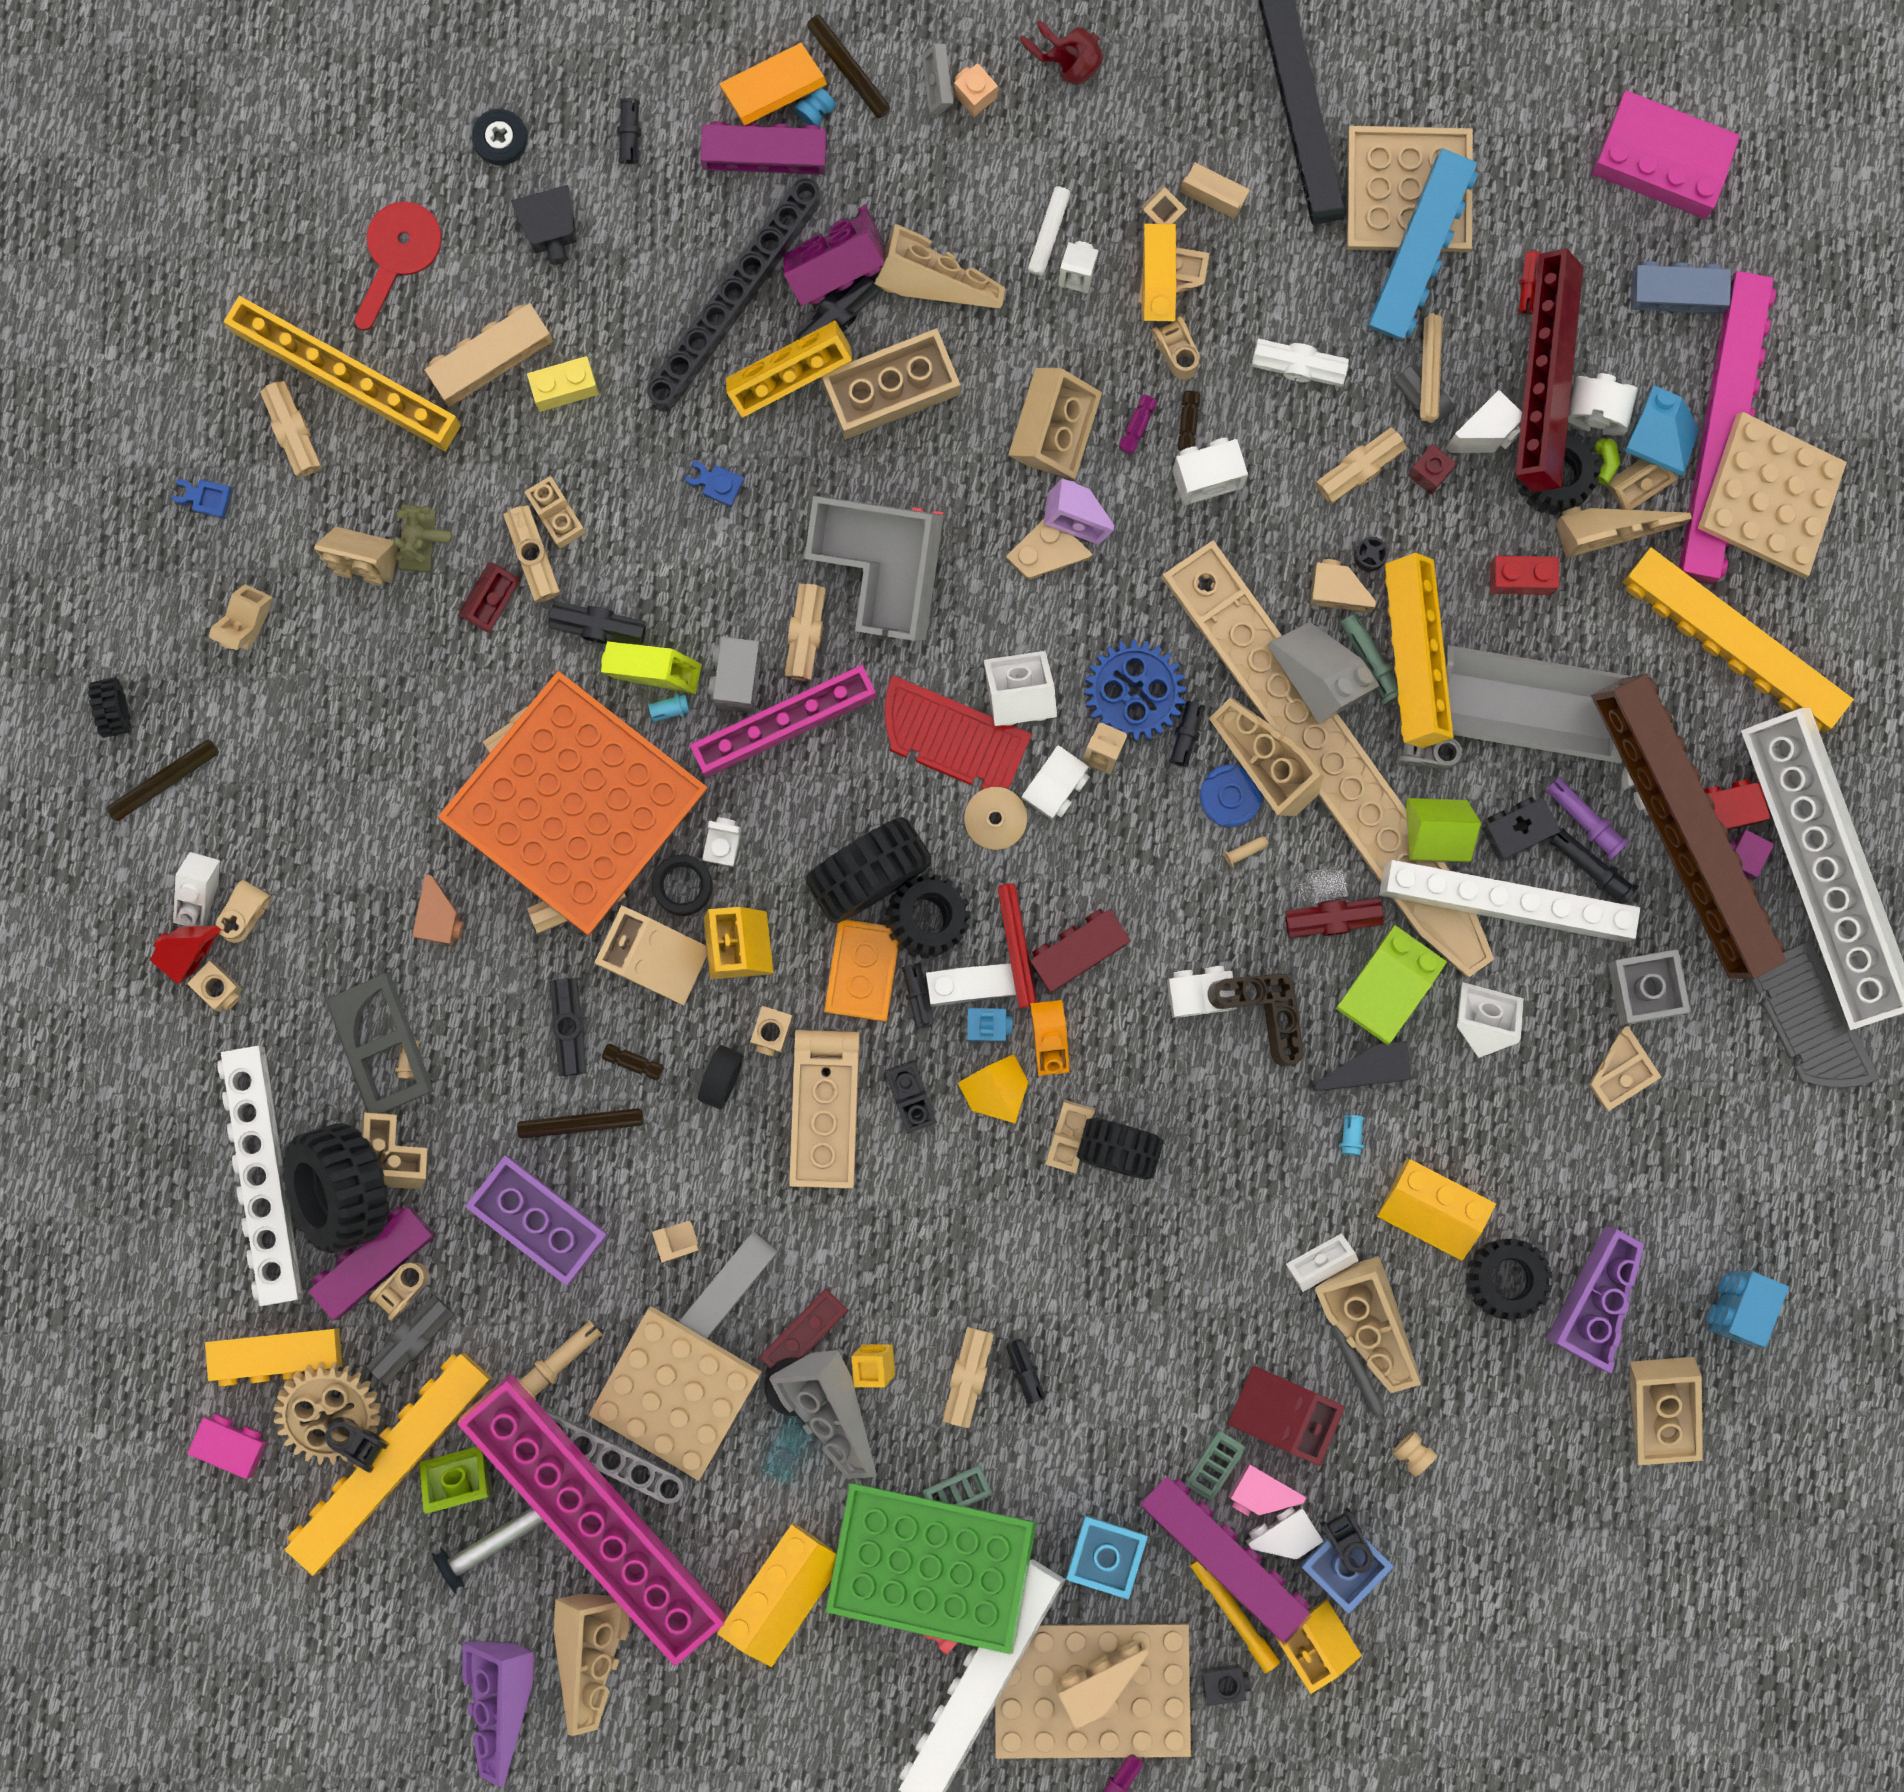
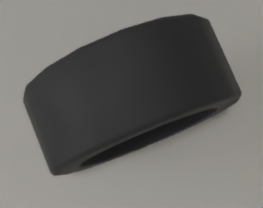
(682, 861)
(720, 1077)

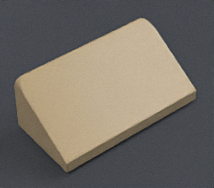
(1639, 483)

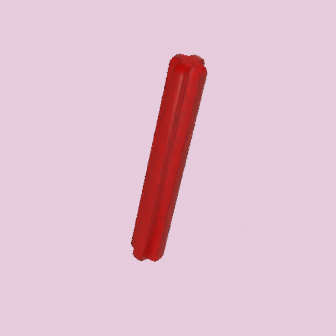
(1016, 945)

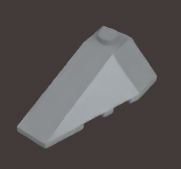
(826, 1400)

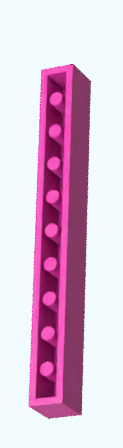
(1730, 393)

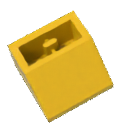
(737, 942)
(1320, 1648)

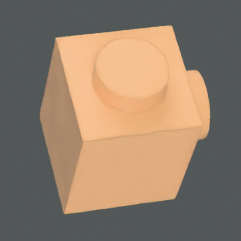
(975, 89)

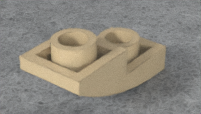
(555, 512)

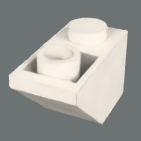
(195, 889)
(1288, 1536)

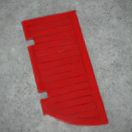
(952, 736)

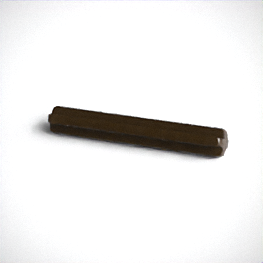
(848, 66)
(162, 780)
(580, 1123)

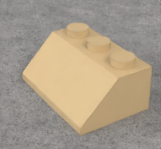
(1055, 422)

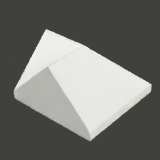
(1489, 1018)

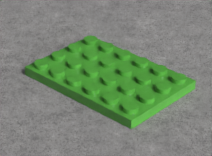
(931, 1567)

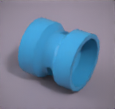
(814, 107)

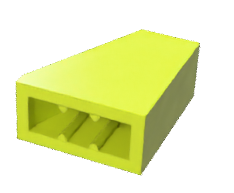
(651, 666)

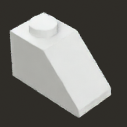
(1078, 266)

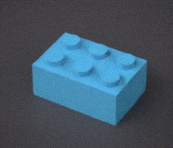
(1746, 1308)

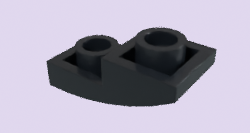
(910, 1096)

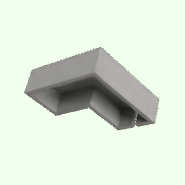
(897, 558)

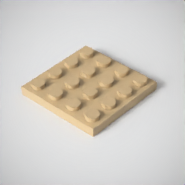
(1387, 178)
(1772, 495)
(675, 1393)

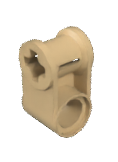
(1174, 343)
(244, 909)
(396, 1293)

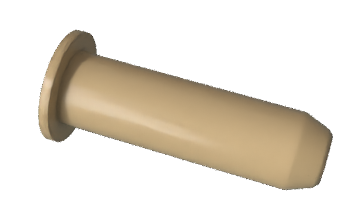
(1245, 850)

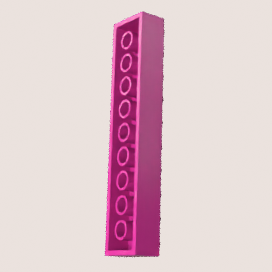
(592, 1519)

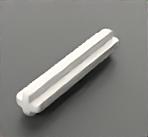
(1049, 231)

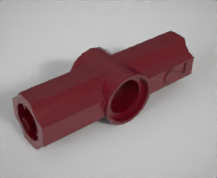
(1334, 918)

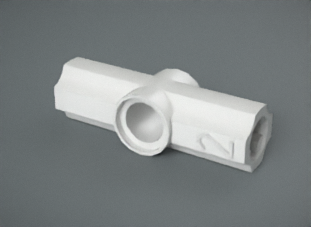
(1300, 362)

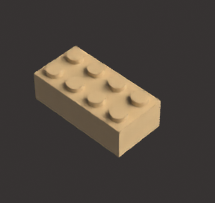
(891, 384)

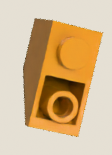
(1050, 1037)

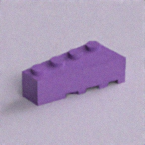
(1599, 1300)

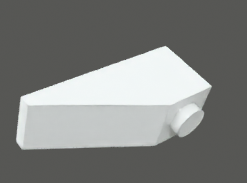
(970, 984)

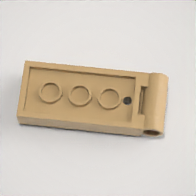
(824, 1109)

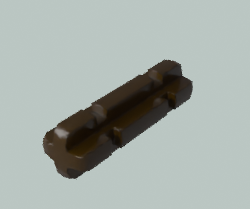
(1189, 420)
(632, 1062)

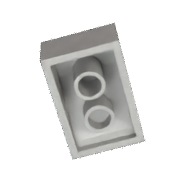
(1322, 670)

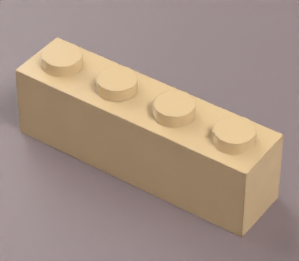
(488, 354)

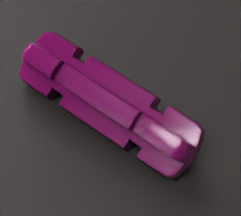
(1137, 424)

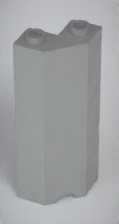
(1528, 703)

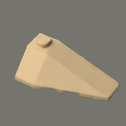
(923, 273)
(1602, 528)
(586, 1642)

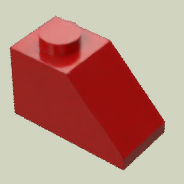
(183, 950)

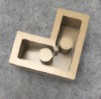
(401, 1165)

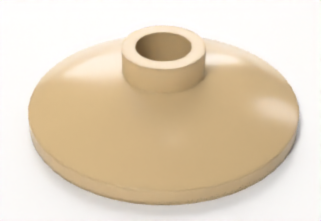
(995, 835)

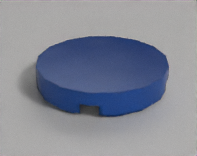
(1224, 802)

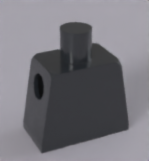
(548, 221)

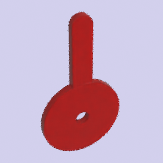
(394, 256)

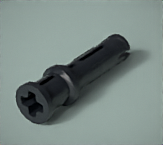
(1605, 877)

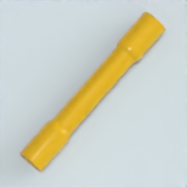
(1256, 1644)

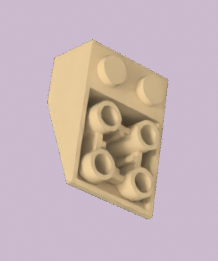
(358, 554)
(652, 955)
(1095, 1690)

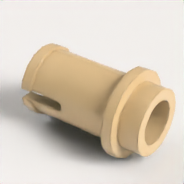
(404, 1069)

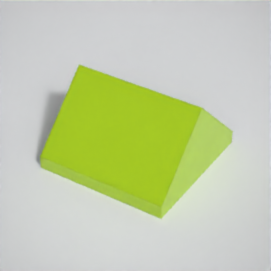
(1441, 830)
(454, 1479)

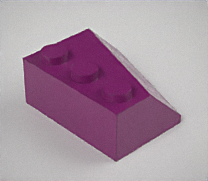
(834, 260)

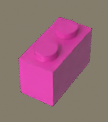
(228, 1446)

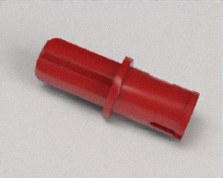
(1528, 281)

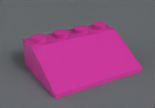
(1666, 155)

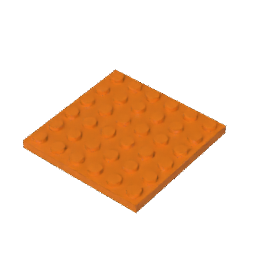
(572, 803)

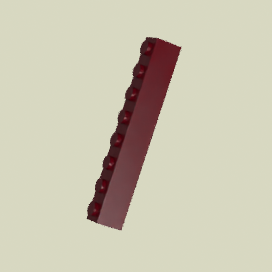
(1549, 371)

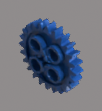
(1155, 671)

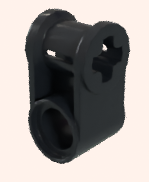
(356, 1444)
(1347, 1539)

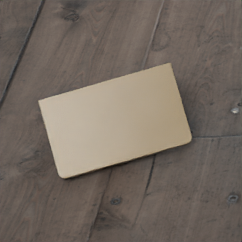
(1214, 190)

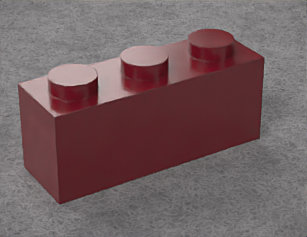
(1079, 950)

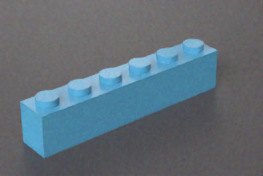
(1421, 245)

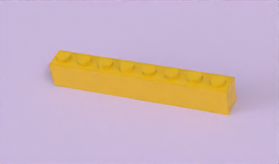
(342, 373)
(1735, 639)
(408, 1442)

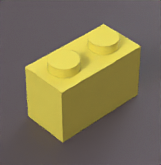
(563, 384)

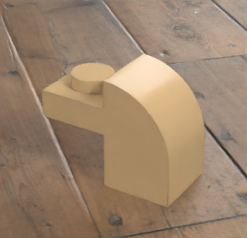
(243, 619)

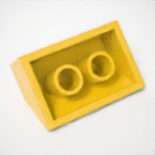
(1436, 1209)

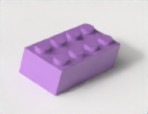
(537, 1220)

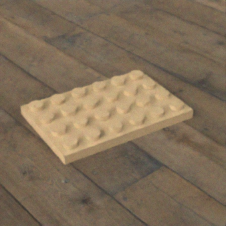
(1145, 1719)

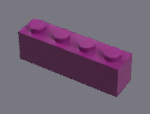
(764, 148)
(371, 1263)

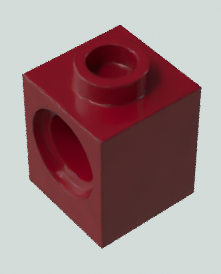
(1432, 469)

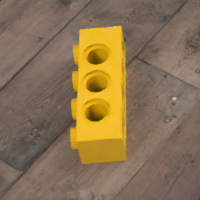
(788, 369)

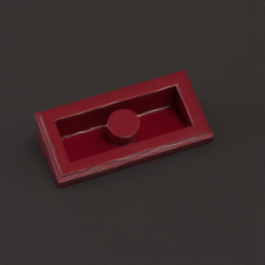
(489, 597)

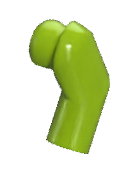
(1611, 460)

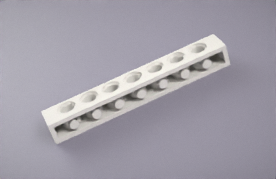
(259, 1094)

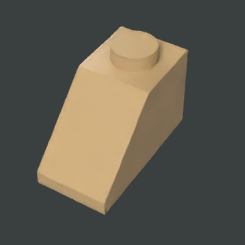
(1339, 588)

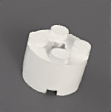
(1601, 404)

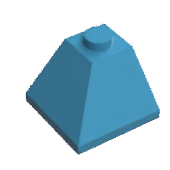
(1663, 431)

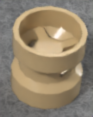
(1416, 1456)

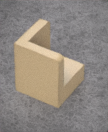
(676, 1241)

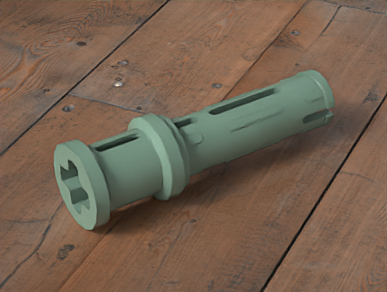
(1369, 653)

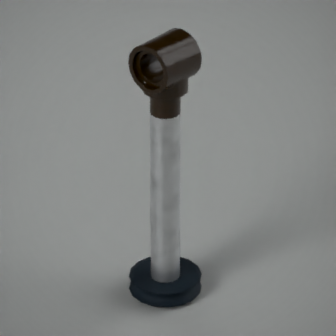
(453, 1567)

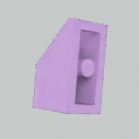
(1077, 512)

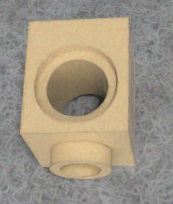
(202, 983)
(766, 1017)

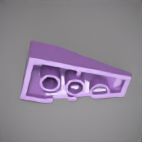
(500, 1689)

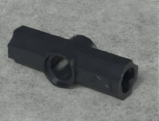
(841, 306)
(596, 623)
(567, 1006)

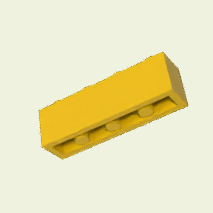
(271, 1355)

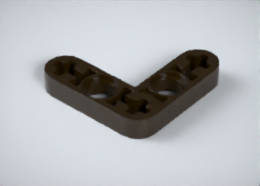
(1273, 1004)

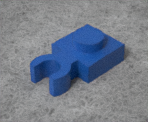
(719, 485)
(207, 498)

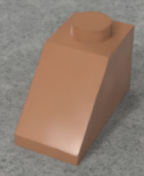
(436, 915)

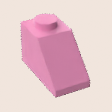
(1262, 1493)

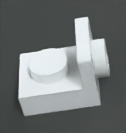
(722, 842)

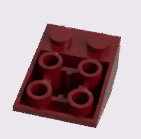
(1286, 1415)

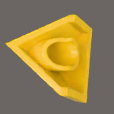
(996, 1089)

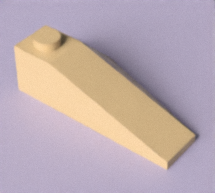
(1272, 760)
(1368, 1316)

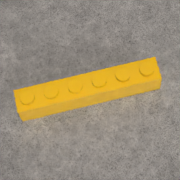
(1418, 651)

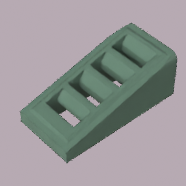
(1225, 1471)
(979, 1479)

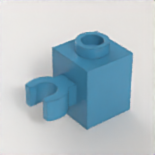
(988, 1025)

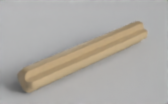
(1431, 368)

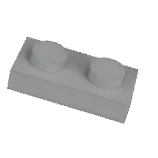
(937, 78)

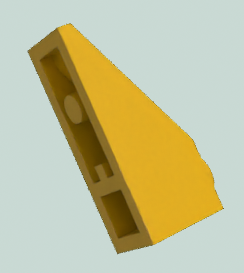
(1159, 273)

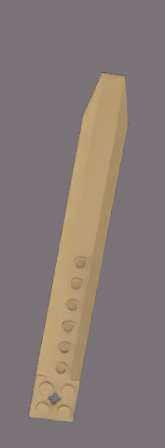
(1351, 782)

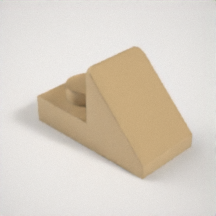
(1104, 748)

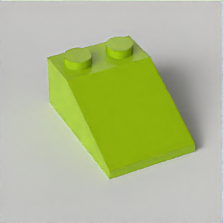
(1391, 984)

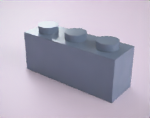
(1680, 288)

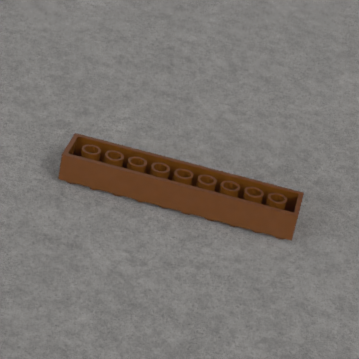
(1689, 827)

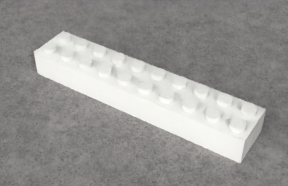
(1828, 866)

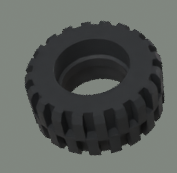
(868, 869)
(335, 1187)

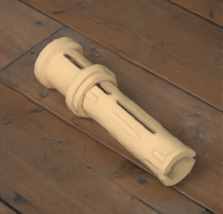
(546, 1371)

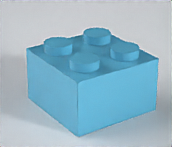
(1106, 1557)

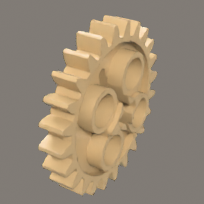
(315, 1389)

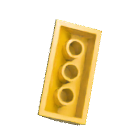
(780, 1596)

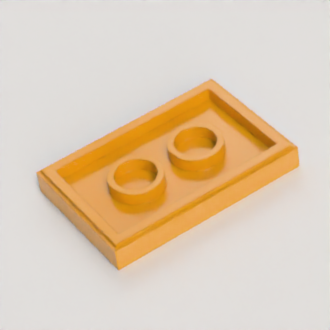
(773, 84)
(861, 971)

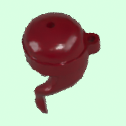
(1076, 53)

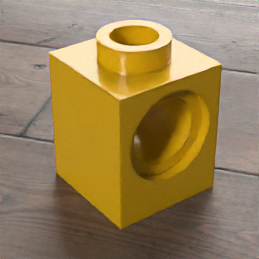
(873, 1365)

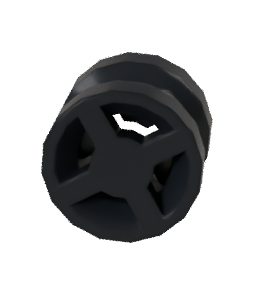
(1375, 550)

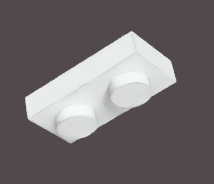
(1322, 1262)

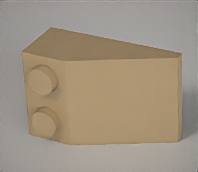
(1667, 1410)

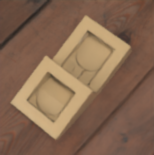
(1068, 1136)

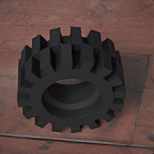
(109, 707)

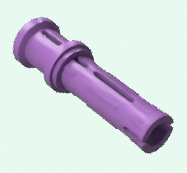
(1597, 828)

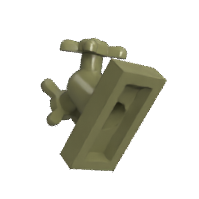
(418, 538)

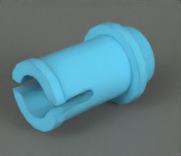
(669, 708)
(1352, 1135)

